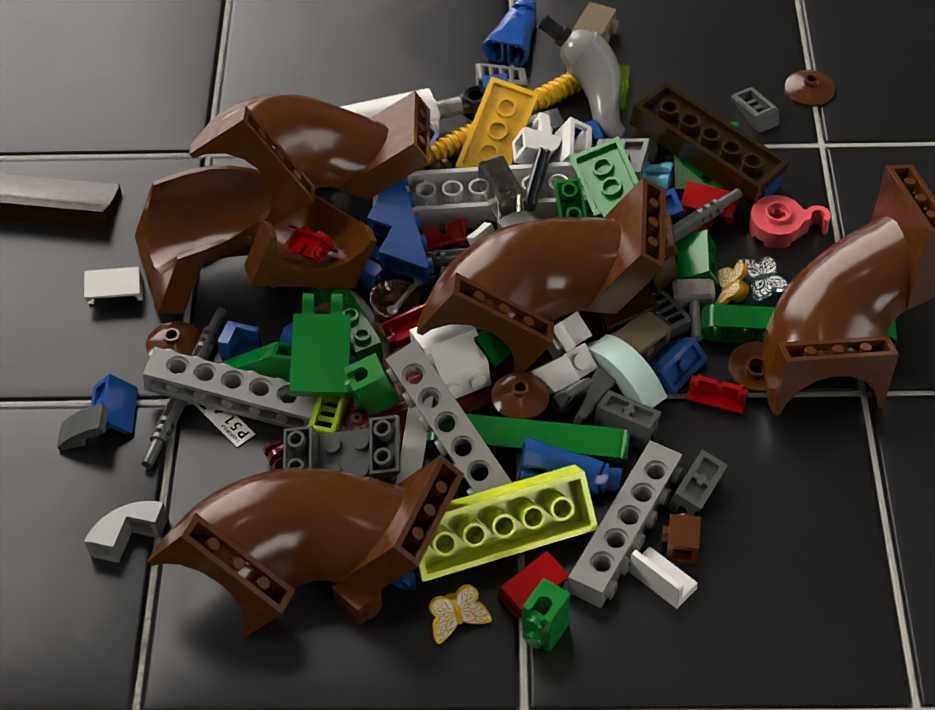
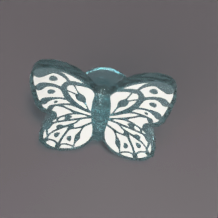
(763, 277)

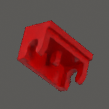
(698, 195)
(521, 586)

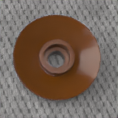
(809, 88)
(184, 337)
(744, 360)
(523, 404)

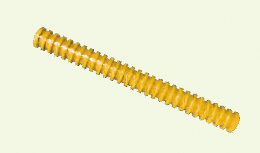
(549, 94)

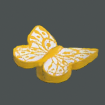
(732, 285)
(455, 610)

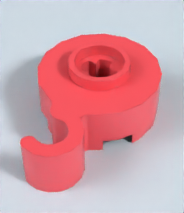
(782, 220)

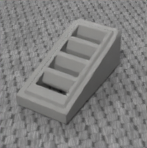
(490, 69)

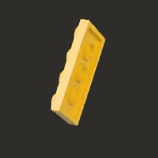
(497, 123)

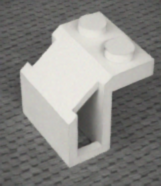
(569, 145)
(455, 357)

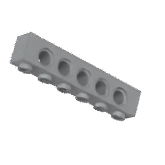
(413, 360)
(217, 392)
(597, 586)

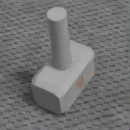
(694, 295)

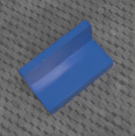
(678, 363)
(120, 399)

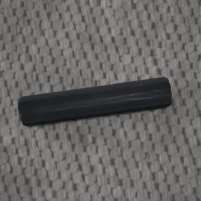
(536, 179)

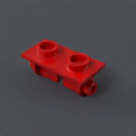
(454, 234)
(309, 244)
(398, 327)
(718, 395)

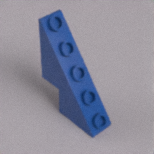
(397, 224)

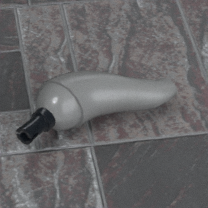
(595, 69)

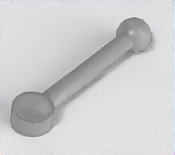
(392, 310)

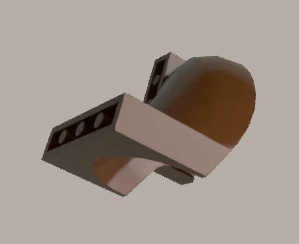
(315, 145)
(216, 216)
(551, 267)
(849, 295)
(309, 527)

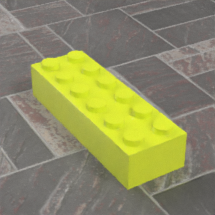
(509, 521)

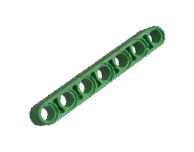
(745, 323)
(509, 435)

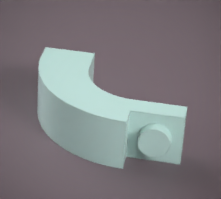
(628, 369)

